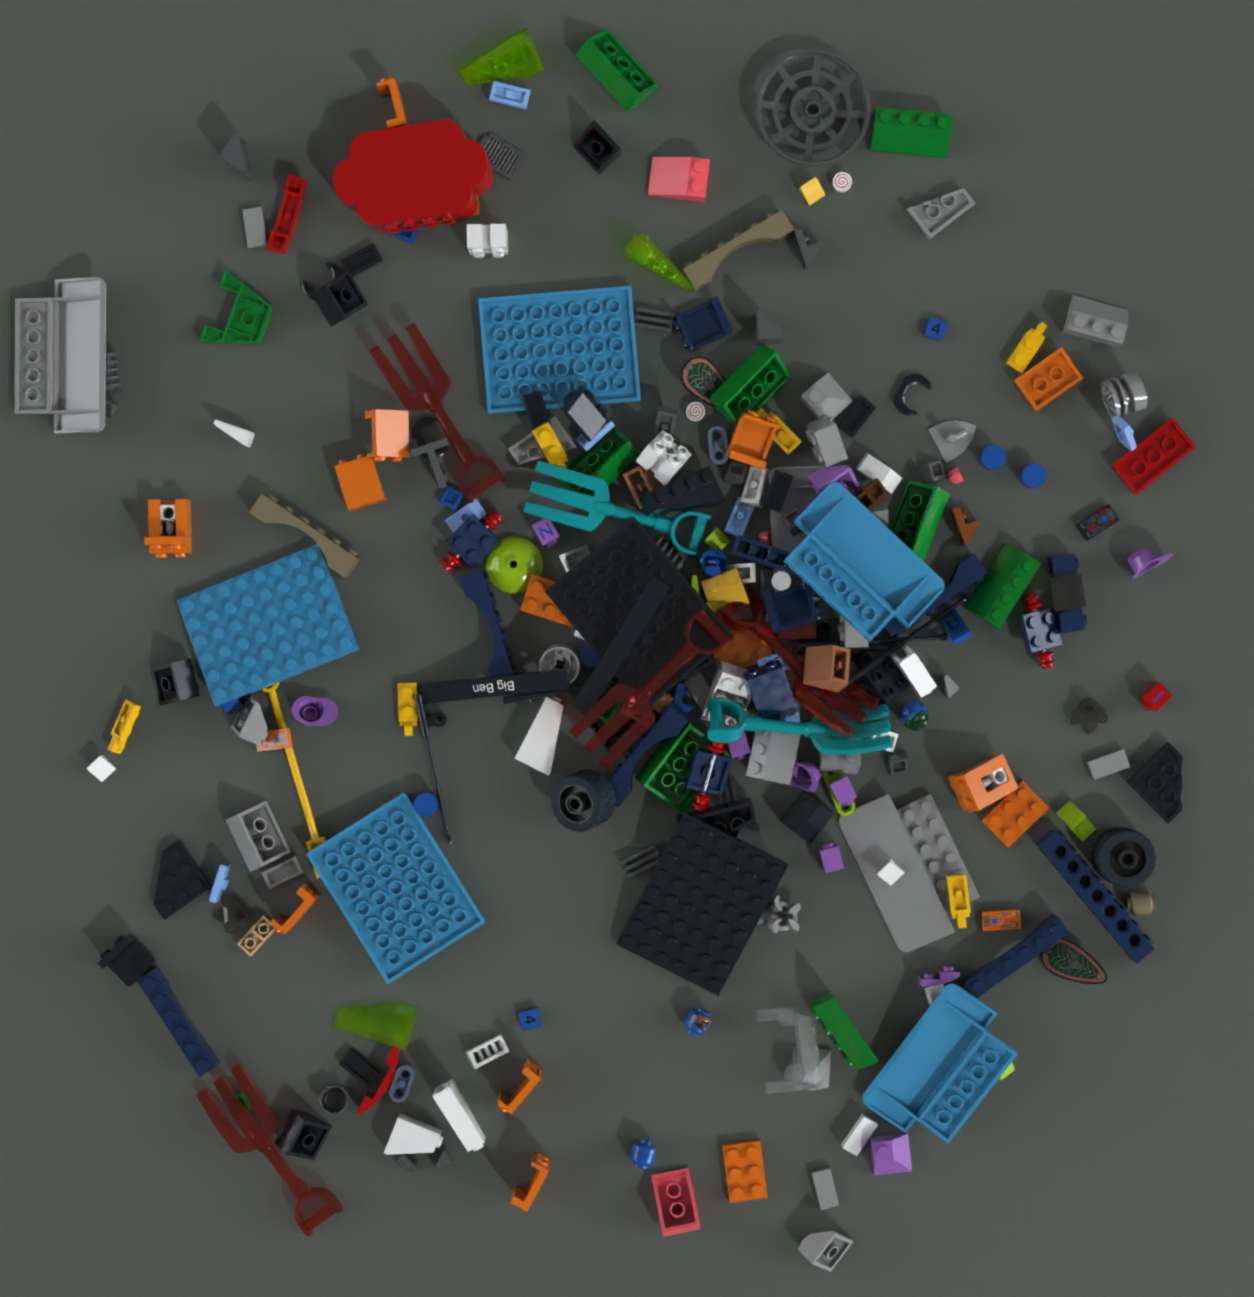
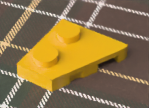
(725, 588)

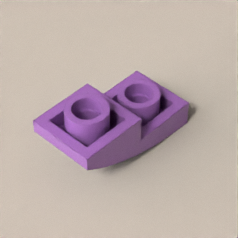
(945, 975)

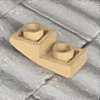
(256, 936)

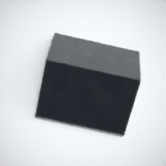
(597, 147)

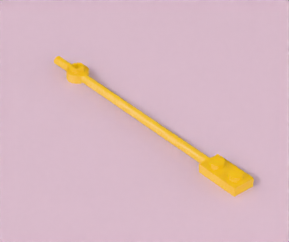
(316, 840)

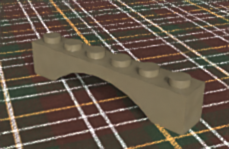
(770, 230)
(337, 558)

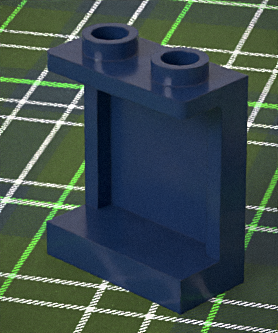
(703, 325)
(791, 607)
(769, 689)

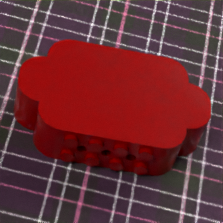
(413, 176)

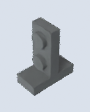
(435, 458)

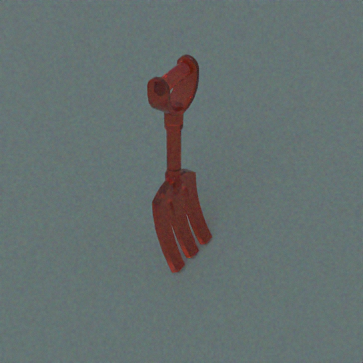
(430, 399)
(800, 690)
(637, 700)
(258, 1137)

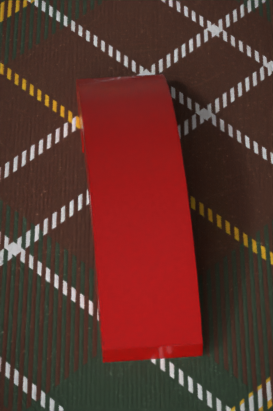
(288, 214)
(370, 1099)

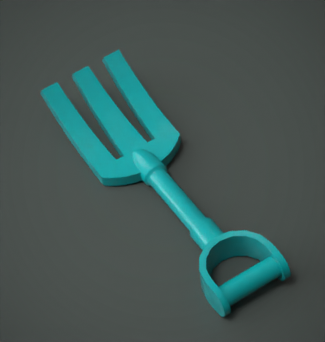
(601, 506)
(823, 736)

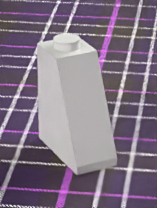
(913, 670)
(413, 1137)

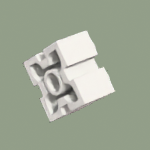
(487, 240)
(663, 457)

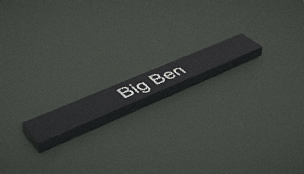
(495, 686)

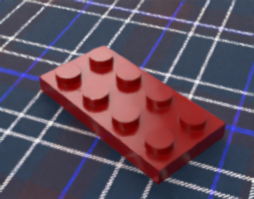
(1153, 456)

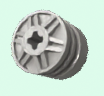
(1124, 394)
(563, 653)

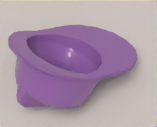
(1145, 560)
(314, 711)
(805, 776)

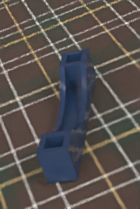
(964, 574)
(476, 589)
(668, 725)
(1032, 945)
(162, 998)

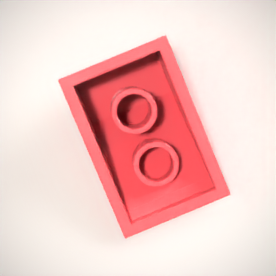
(679, 178)
(675, 1202)

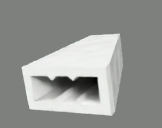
(542, 737)
(459, 1115)

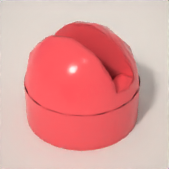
(955, 476)
(765, 537)

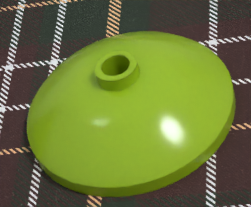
(508, 550)

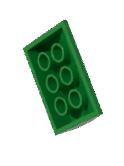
(670, 764)

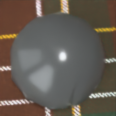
(333, 1099)

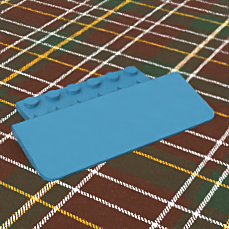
(860, 564)
(941, 1066)

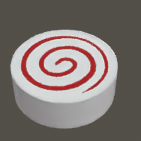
(842, 182)
(695, 411)

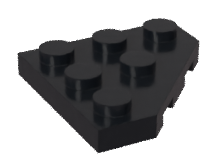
(1161, 782)
(178, 880)

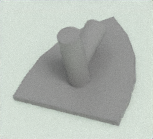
(952, 438)

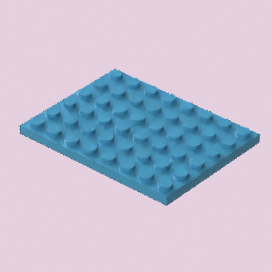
(558, 345)
(267, 625)
(395, 888)

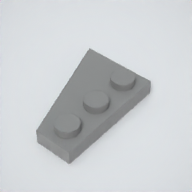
(940, 212)
(529, 450)

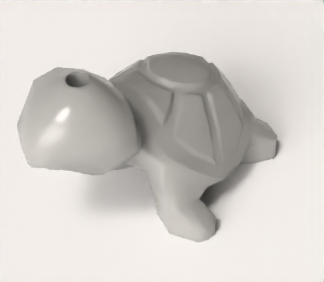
(780, 916)

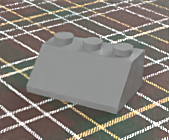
(1096, 321)
(773, 756)
(258, 836)

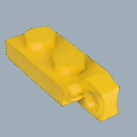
(1027, 348)
(784, 436)
(550, 445)
(407, 707)
(123, 726)
(958, 898)

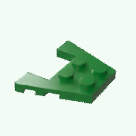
(247, 319)

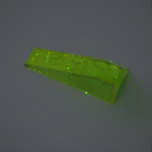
(508, 59)
(647, 255)
(382, 1023)

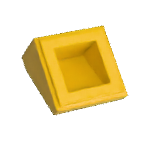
(812, 191)

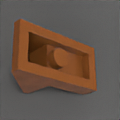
(964, 530)

